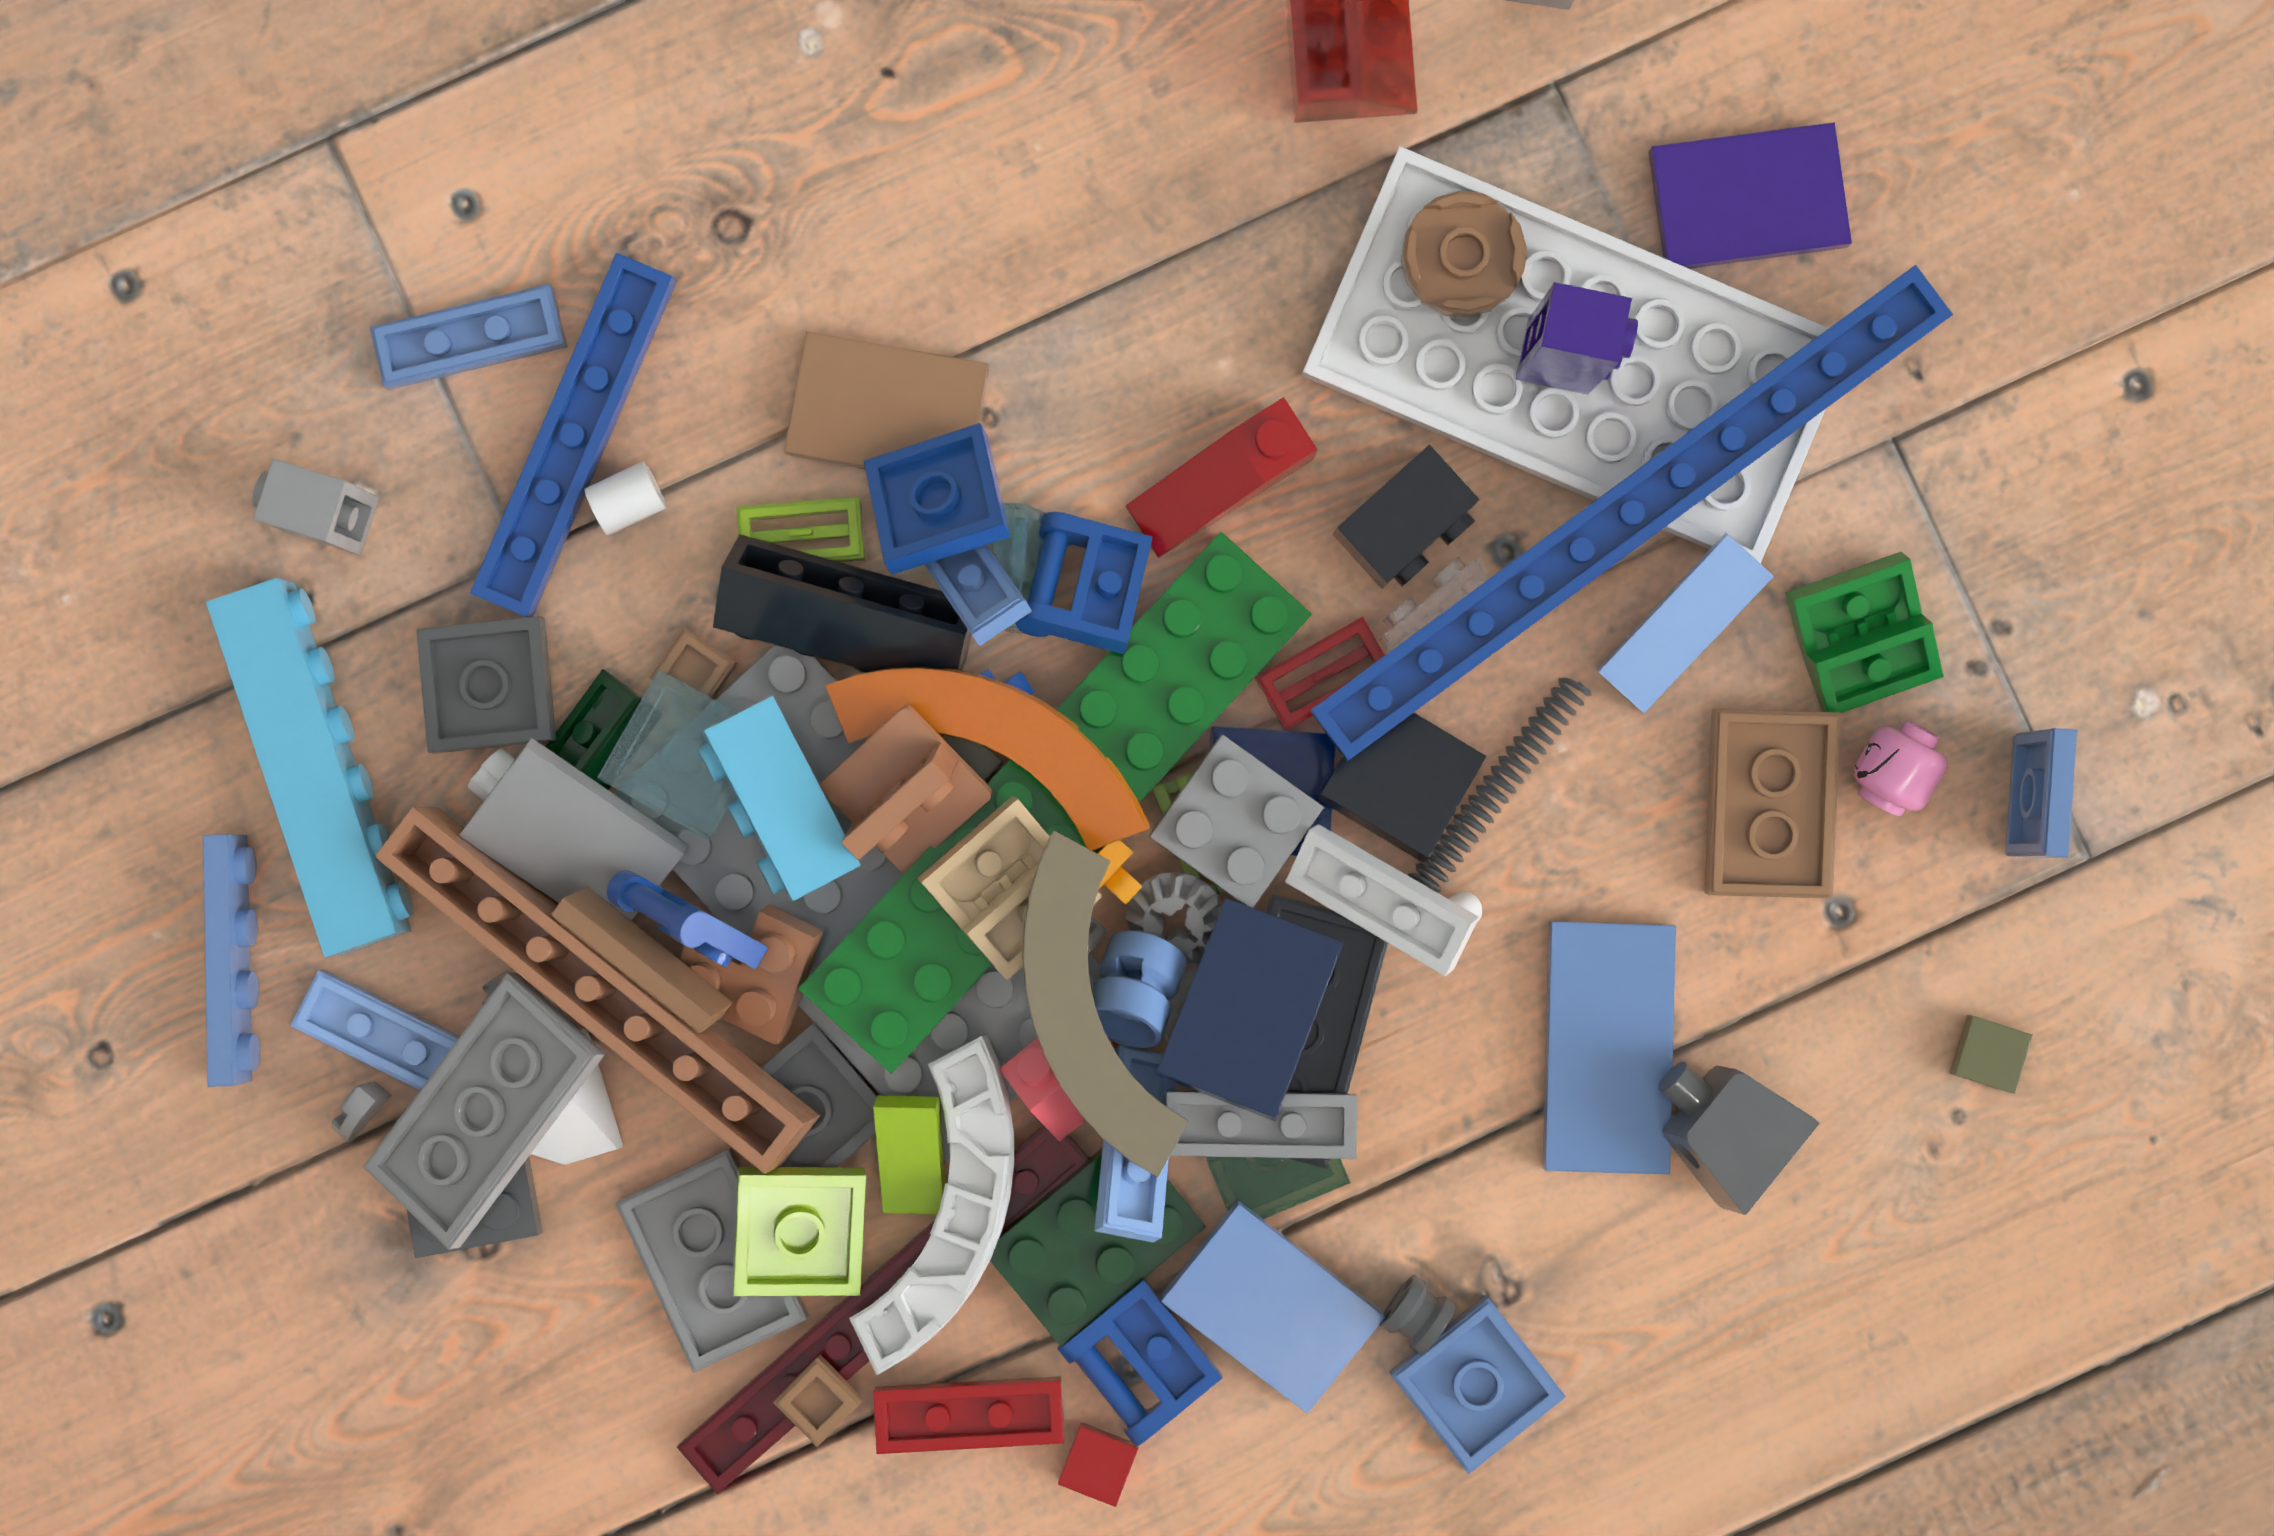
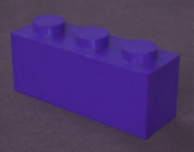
(1576, 338)

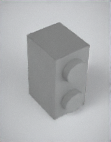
(314, 506)

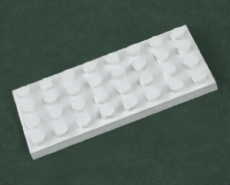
(1458, 374)

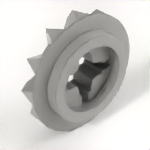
(1167, 894)

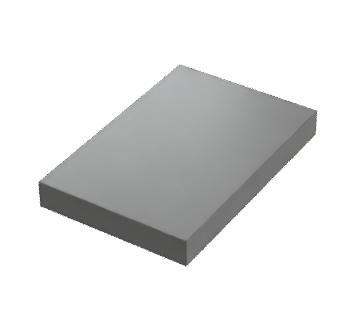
(567, 829)
(687, 1248)

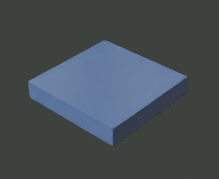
(2041, 793)
(1477, 1385)

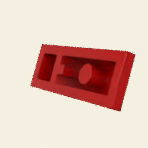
(1223, 477)

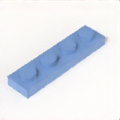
(229, 982)

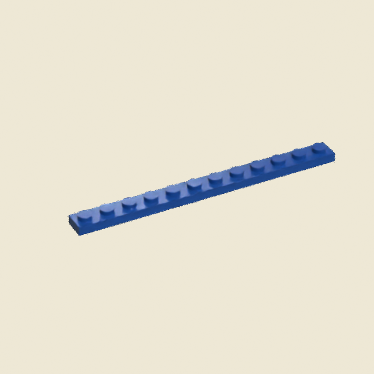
(1631, 513)

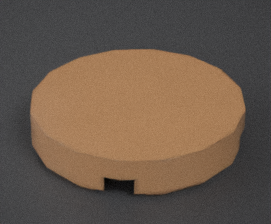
(1463, 254)

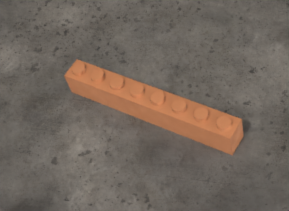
(517, 925)

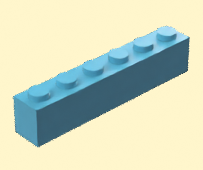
(310, 765)

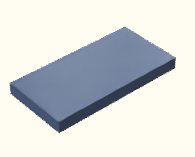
(1608, 1047)

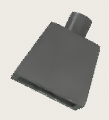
(1732, 1132)

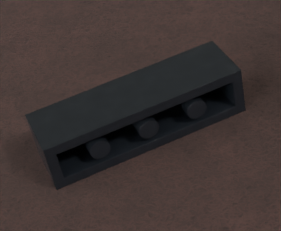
(836, 610)

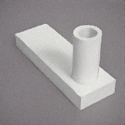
(1385, 900)

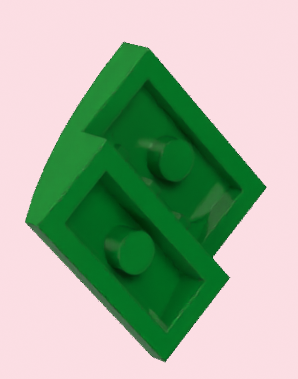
(1864, 634)

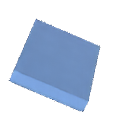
(1272, 1306)

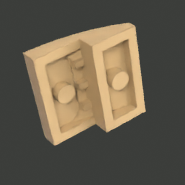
(988, 882)

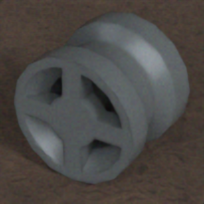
(1418, 1314)

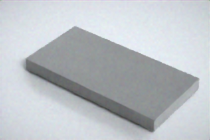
(483, 1110)

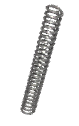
(1497, 779)

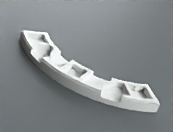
(969, 1213)

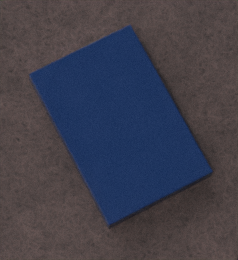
(1250, 1009)

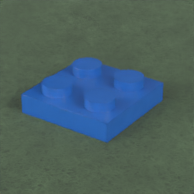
(936, 499)

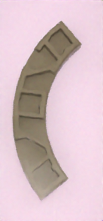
(1066, 1013)

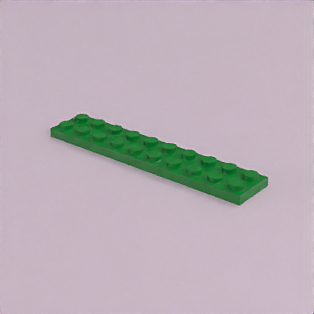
(1141, 711)

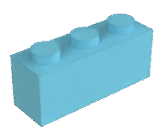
(777, 800)

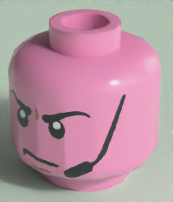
(1900, 768)

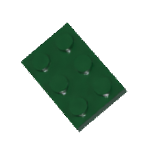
(1071, 1270)

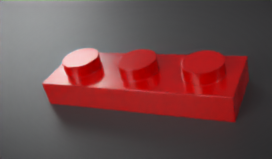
(968, 1415)

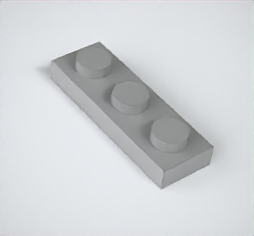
(1305, 1127)

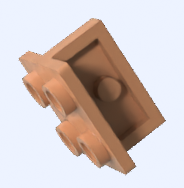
(904, 790)

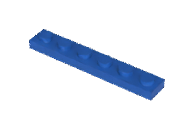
(573, 435)

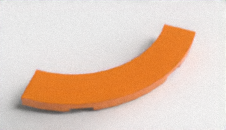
(1010, 724)

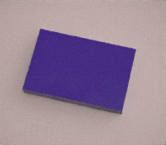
(1750, 196)

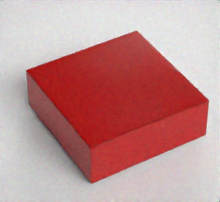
(1098, 1464)

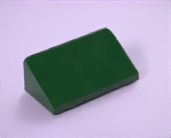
(595, 725)

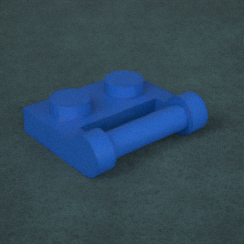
(1105, 585)
(684, 921)
(1155, 1348)

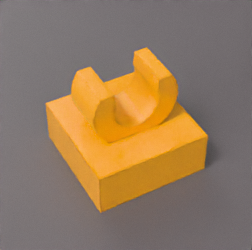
(1116, 877)

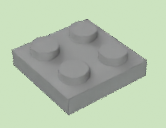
(1236, 821)

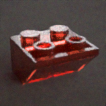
(1350, 59)

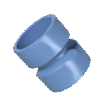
(1135, 987)

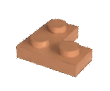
(768, 995)

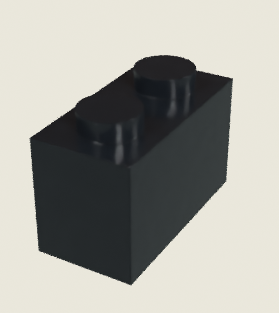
(1408, 517)

